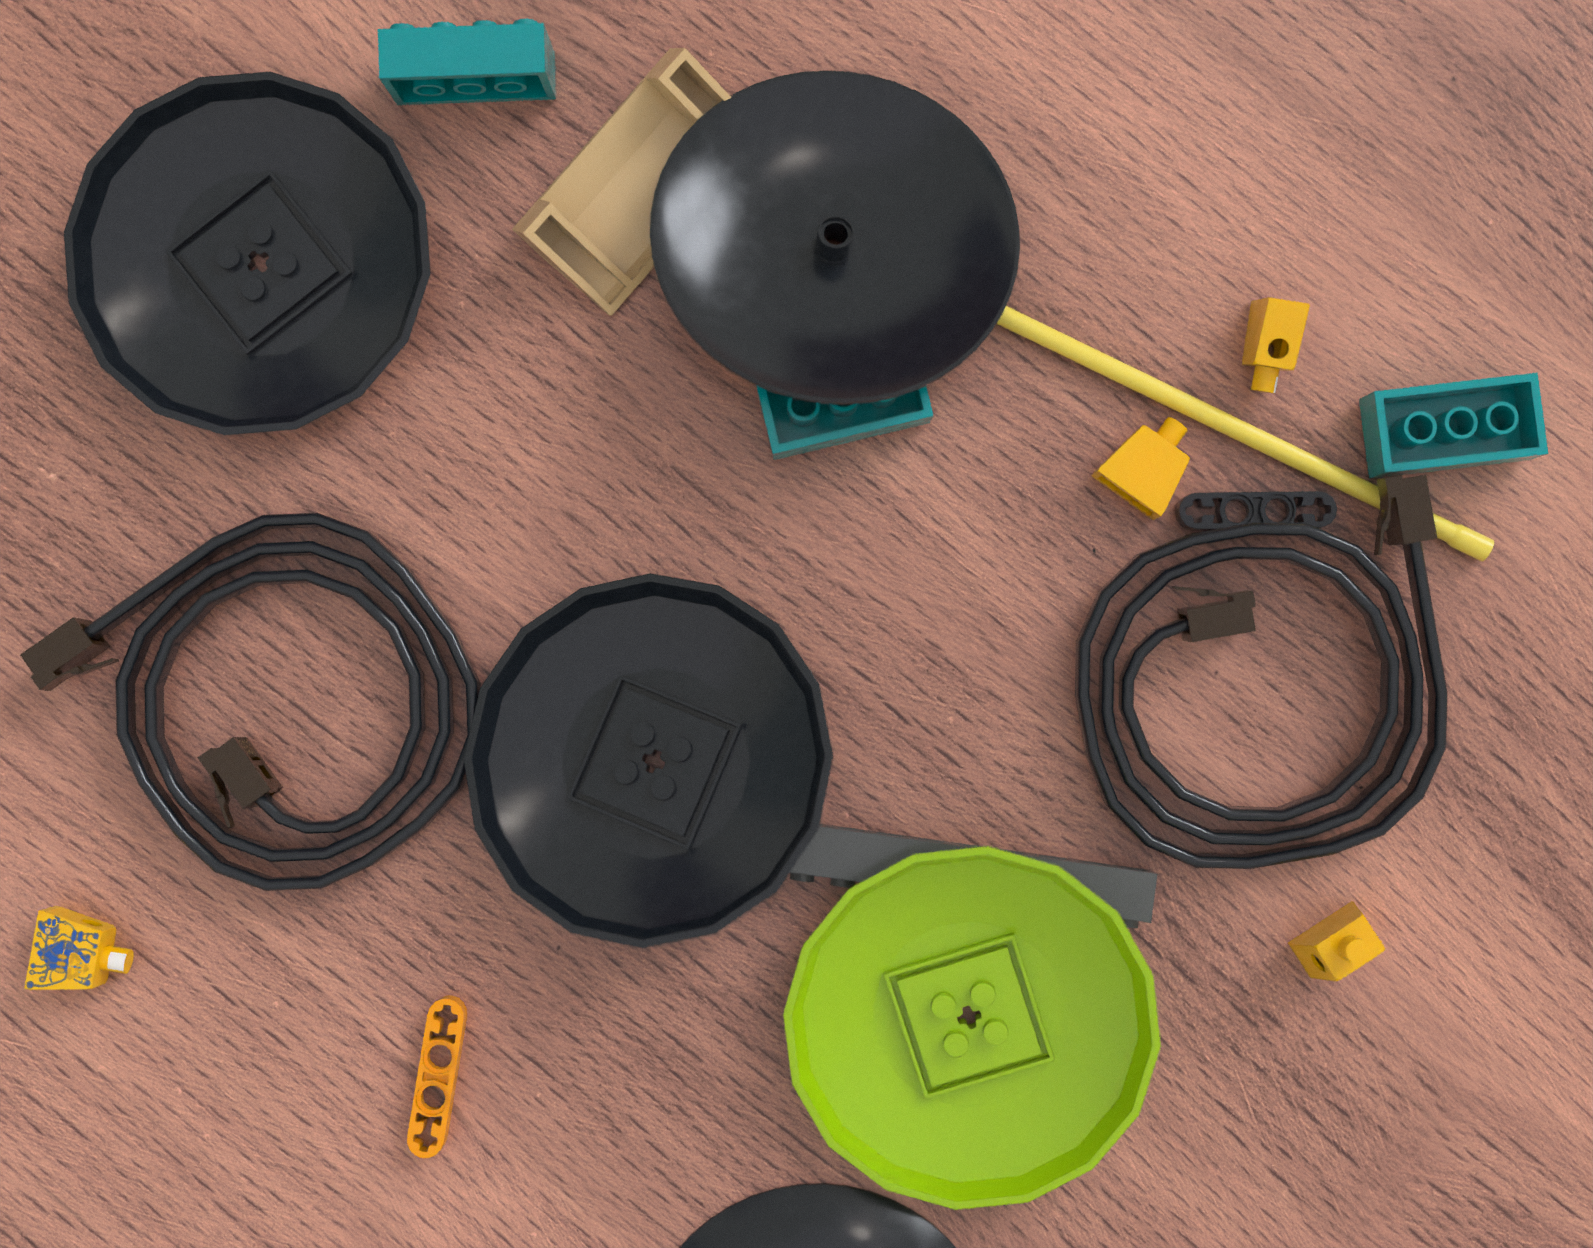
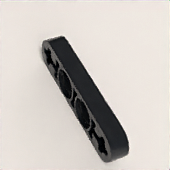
(1255, 507)

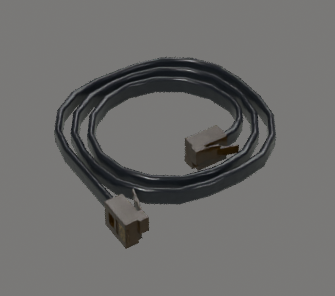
(1408, 520)
(237, 761)

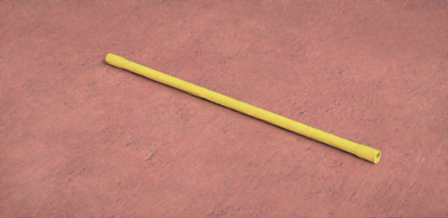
(1453, 534)

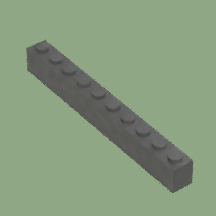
(858, 854)

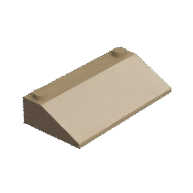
(599, 208)

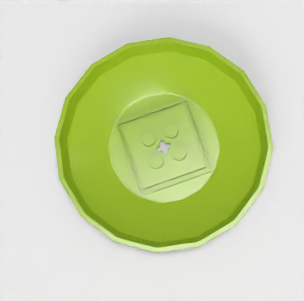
(982, 1105)

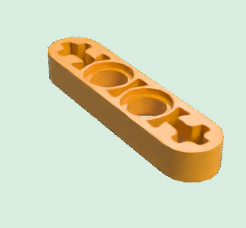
(433, 1075)

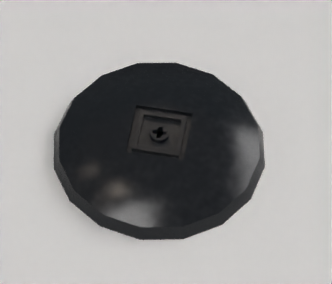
(171, 238)
(566, 743)

